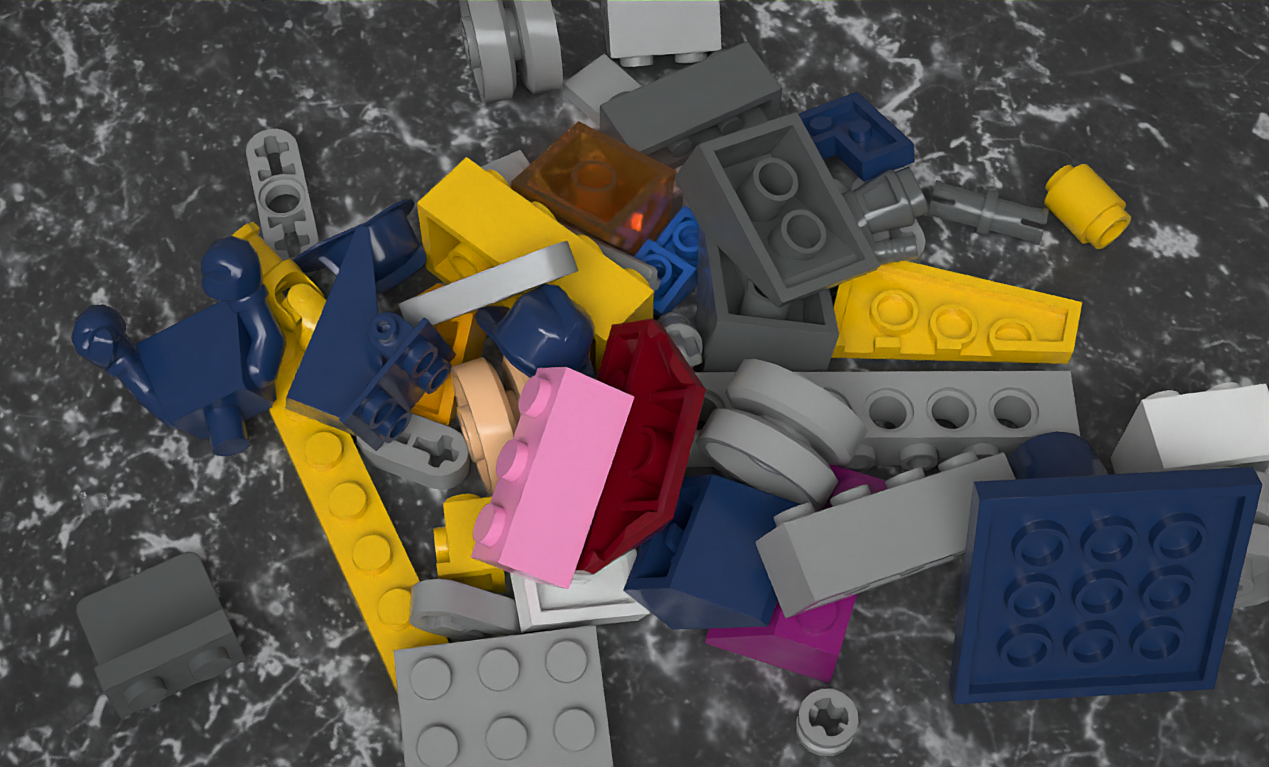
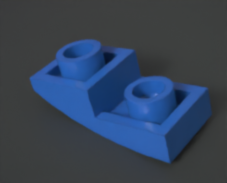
(675, 259)

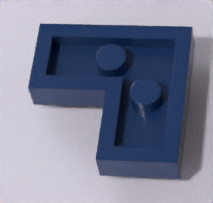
(858, 136)

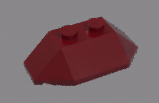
(654, 443)

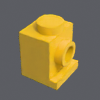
(456, 543)

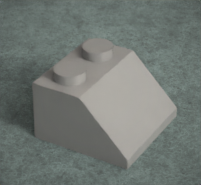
(661, 27)

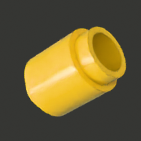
(1086, 205)

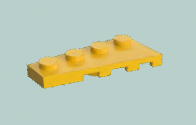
(950, 316)

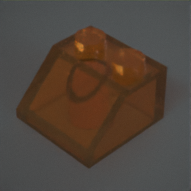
(601, 187)

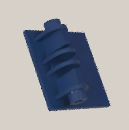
(415, 364)

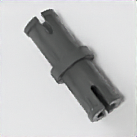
(988, 212)

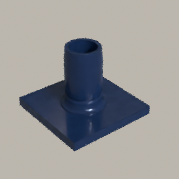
(1097, 577)

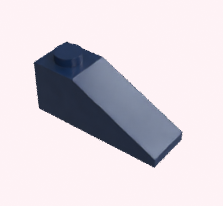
(339, 354)

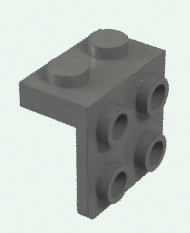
(158, 633)

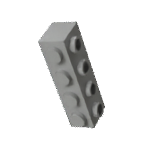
(874, 536)

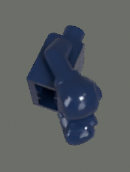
(207, 368)

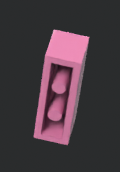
(551, 476)

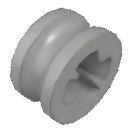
(837, 706)

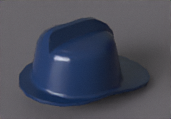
(393, 242)
(541, 331)

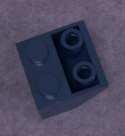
(706, 559)

